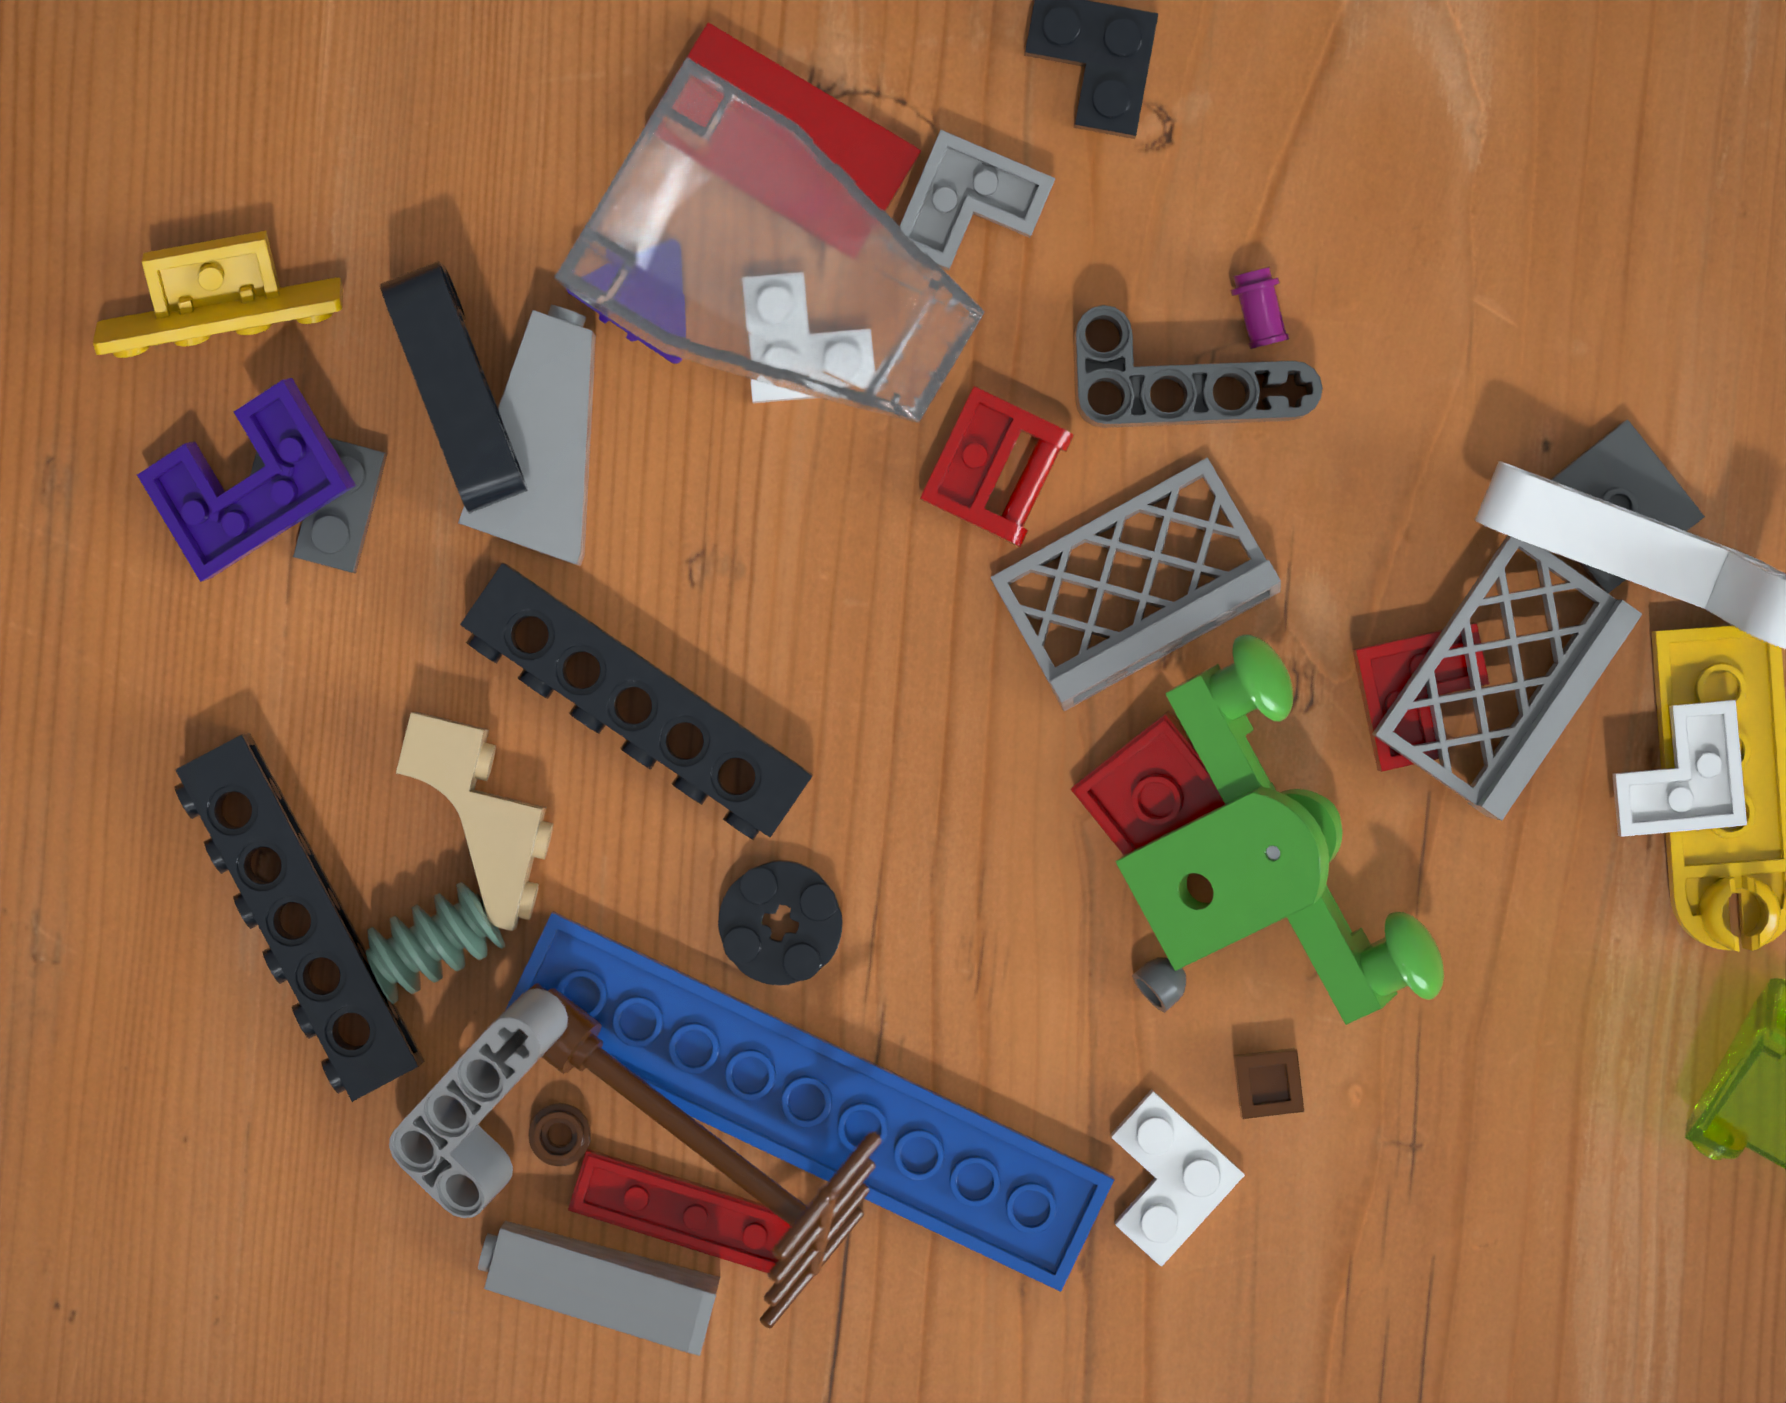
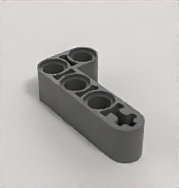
(1195, 380)

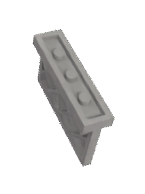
(1160, 632)
(1551, 704)

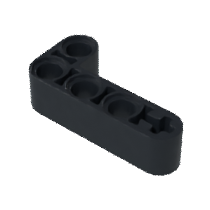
(453, 386)

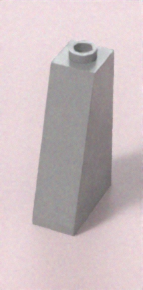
(550, 431)
(601, 1285)

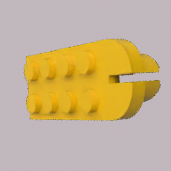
(1746, 859)

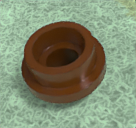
(559, 1154)

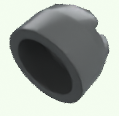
(1161, 983)

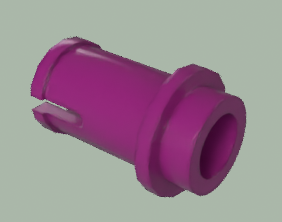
(1260, 307)

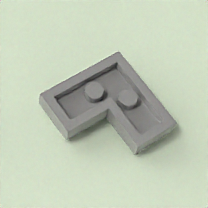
(969, 181)

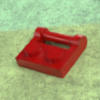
(977, 457)

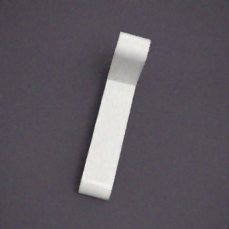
(1638, 549)

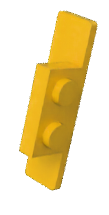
(214, 291)

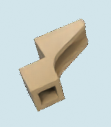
(498, 830)

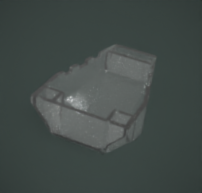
(742, 201)

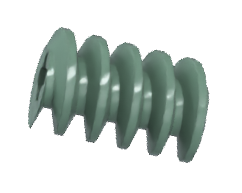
(430, 942)

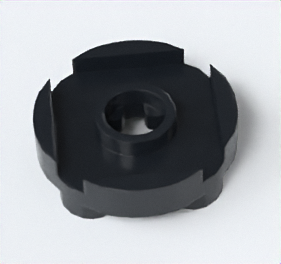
(797, 954)

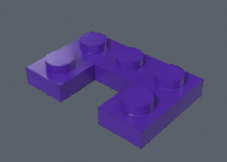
(297, 480)

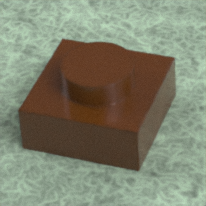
(1268, 1083)

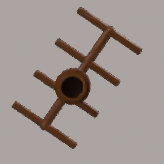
(814, 1229)

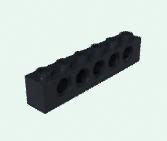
(514, 597)
(242, 769)

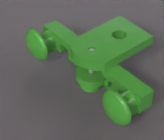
(1266, 853)

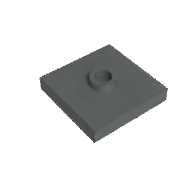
(1630, 475)

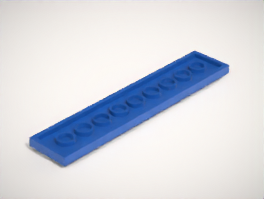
(820, 1101)

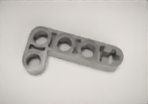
(441, 1136)

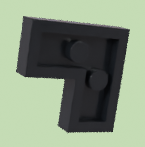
(1113, 48)

